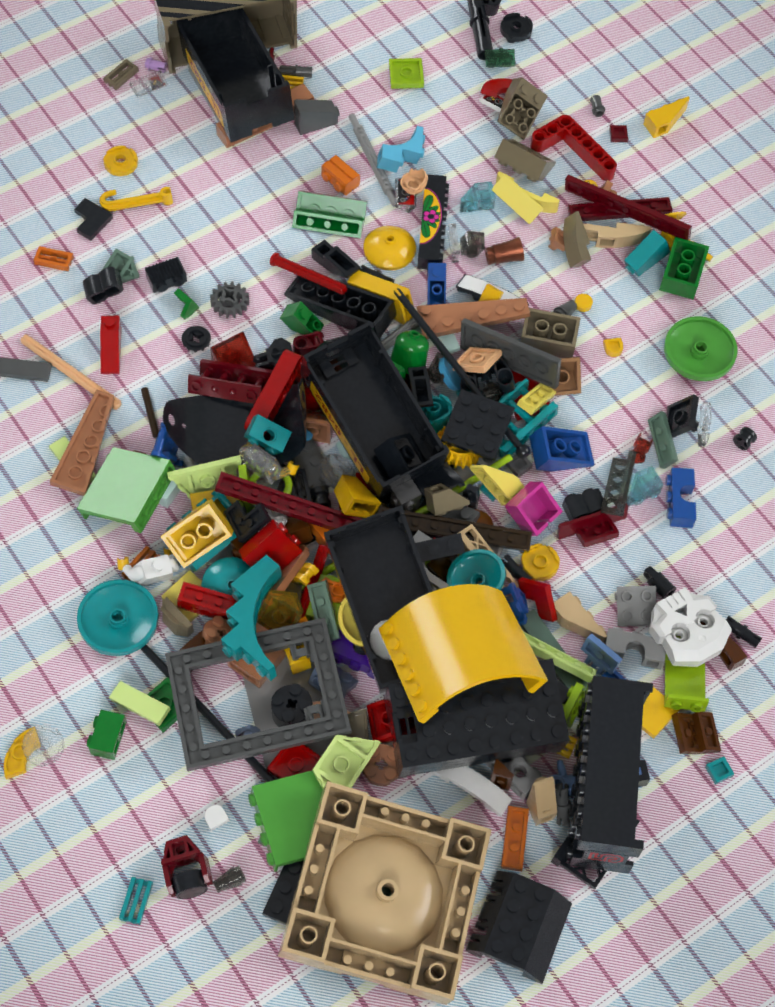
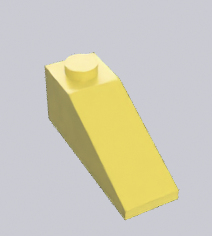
(499, 483)

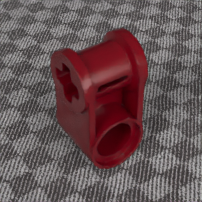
(308, 342)

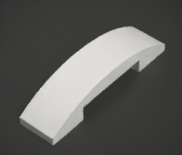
(477, 786)

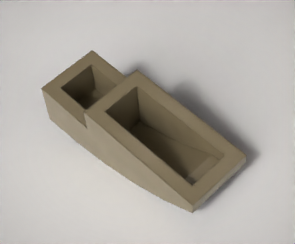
(575, 241)

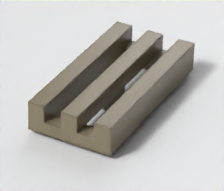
(123, 76)

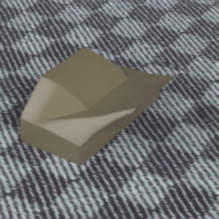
(175, 619)

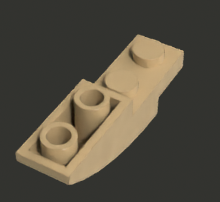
(618, 237)

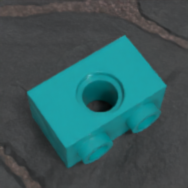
(278, 435)

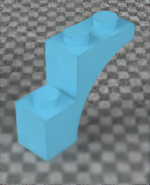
(393, 156)

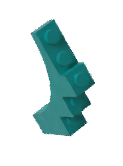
(242, 617)

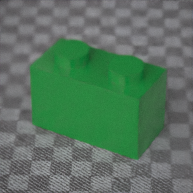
(107, 734)

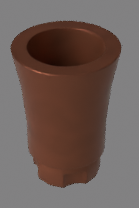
(505, 252)

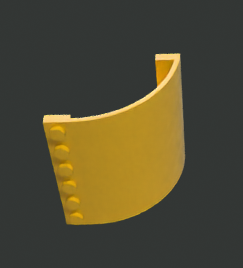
(457, 642)

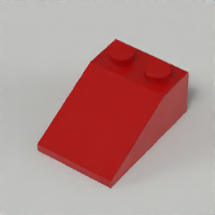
(379, 722)

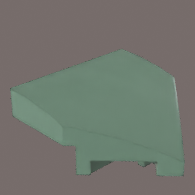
(124, 264)

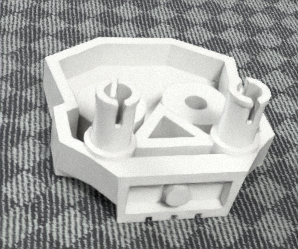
(682, 616)

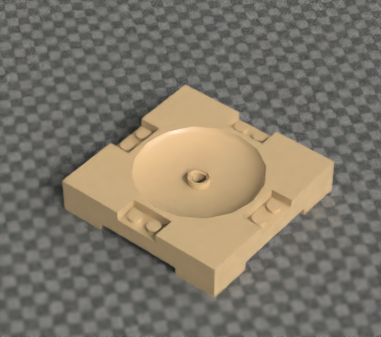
(397, 940)

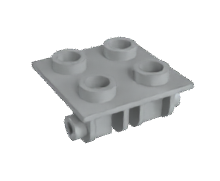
(635, 605)

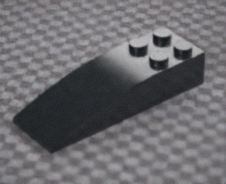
(346, 310)

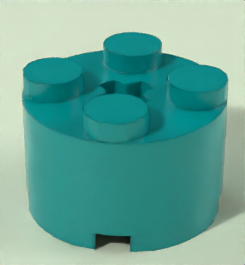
(439, 413)

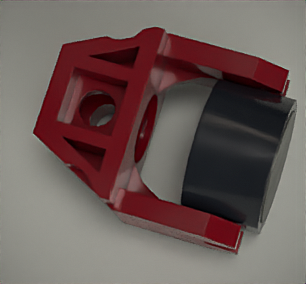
(188, 883)

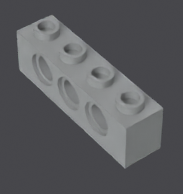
(520, 785)

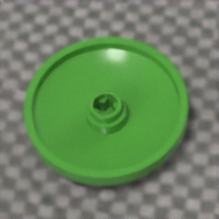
(700, 348)

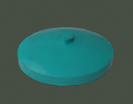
(117, 617)

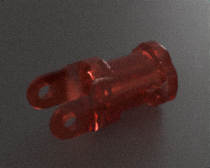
(641, 446)

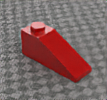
(110, 344)

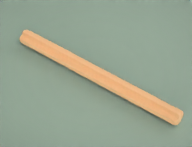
(65, 367)

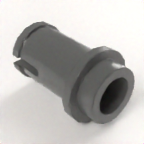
(598, 109)

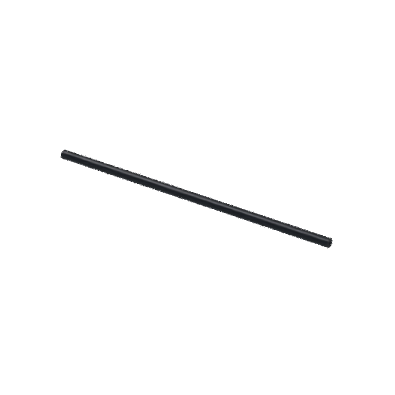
(209, 715)

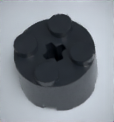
(288, 697)

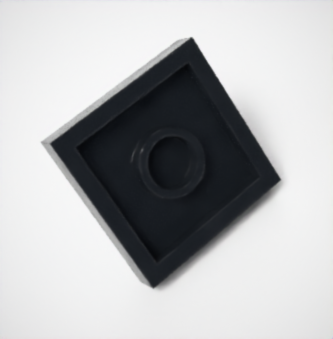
(682, 415)

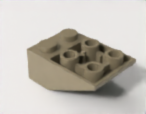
(521, 107)

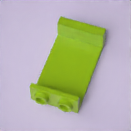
(685, 687)

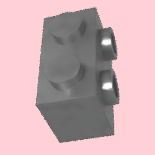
(407, 496)

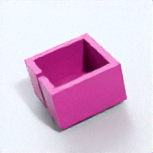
(533, 505)

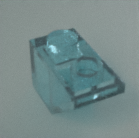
(478, 198)
(645, 485)

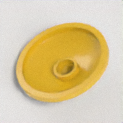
(386, 253)

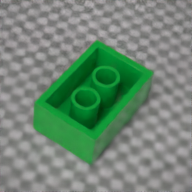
(684, 268)

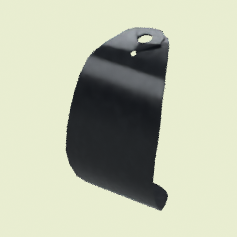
(217, 425)

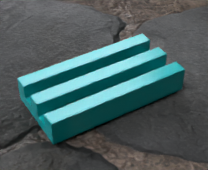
(141, 882)

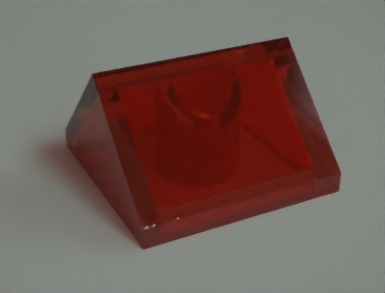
(234, 351)

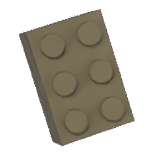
(551, 332)

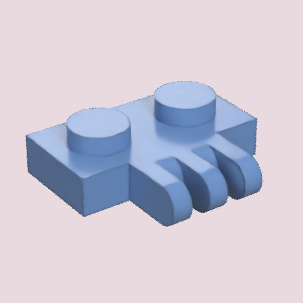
(600, 655)

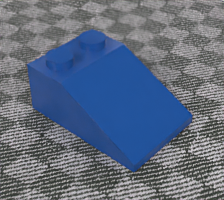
(560, 449)

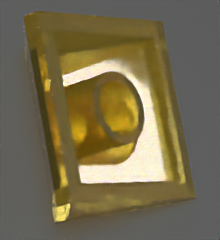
(280, 610)

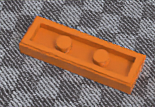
(515, 838)

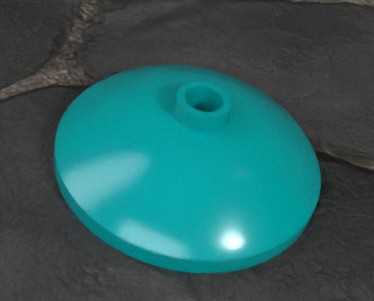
(475, 567)
(222, 572)

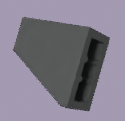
(314, 115)

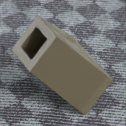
(443, 499)

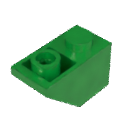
(301, 319)

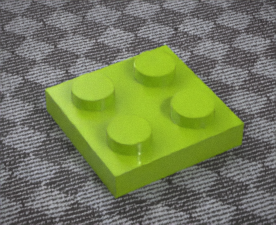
(406, 73)
(571, 707)

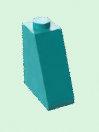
(647, 254)

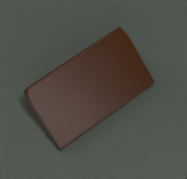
(501, 776)

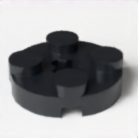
(513, 34)

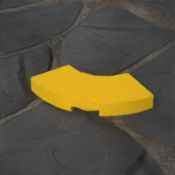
(15, 760)

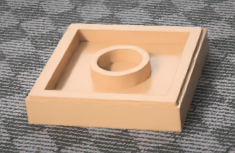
(478, 359)

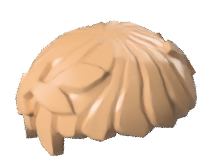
(414, 181)

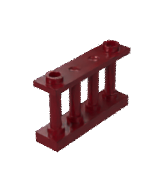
(228, 381)

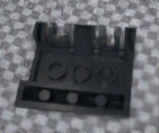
(520, 924)

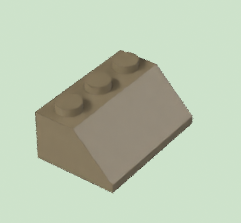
(524, 160)

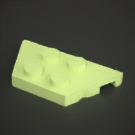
(203, 476)
(344, 760)

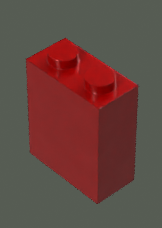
(274, 542)

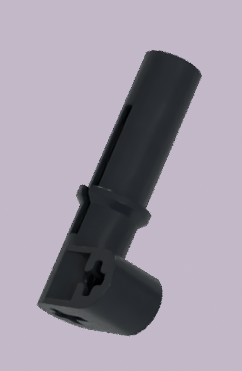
(479, 22)

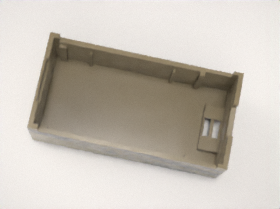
(272, 19)

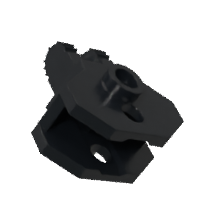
(270, 358)

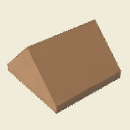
(569, 377)

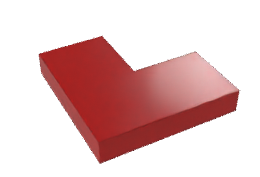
(542, 595)

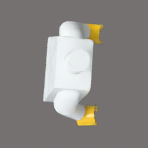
(151, 569)

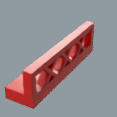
(204, 601)

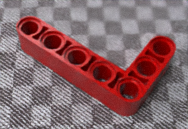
(569, 131)
(277, 387)

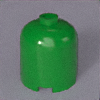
(410, 350)

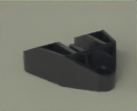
(503, 376)

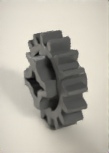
(229, 300)

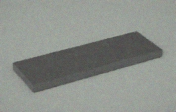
(517, 355)

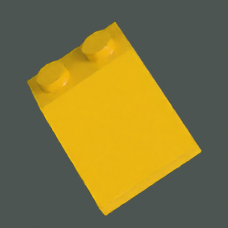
(197, 533)

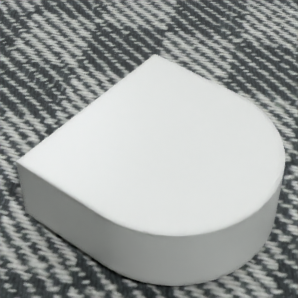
(215, 817)

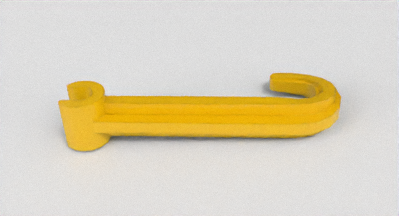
(163, 196)

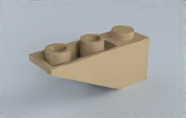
(576, 619)
(542, 800)

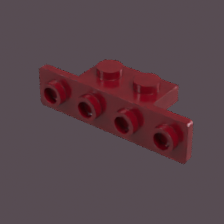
(592, 528)

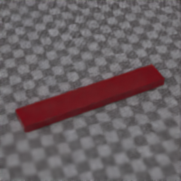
(593, 211)

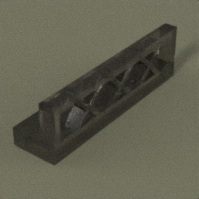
(622, 487)

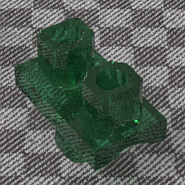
(500, 58)

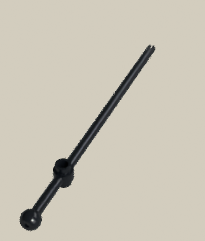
(522, 450)

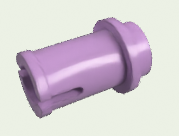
(155, 65)

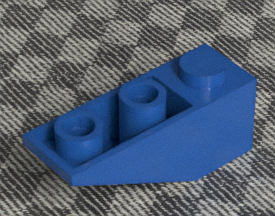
(436, 283)

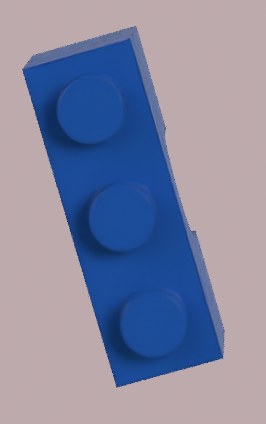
(680, 511)

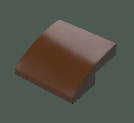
(696, 733)

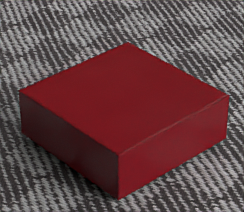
(618, 133)

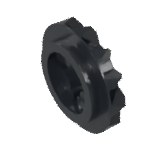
(198, 332)

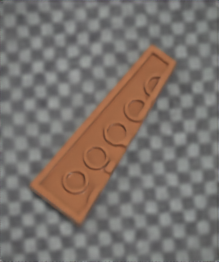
(447, 318)
(81, 454)

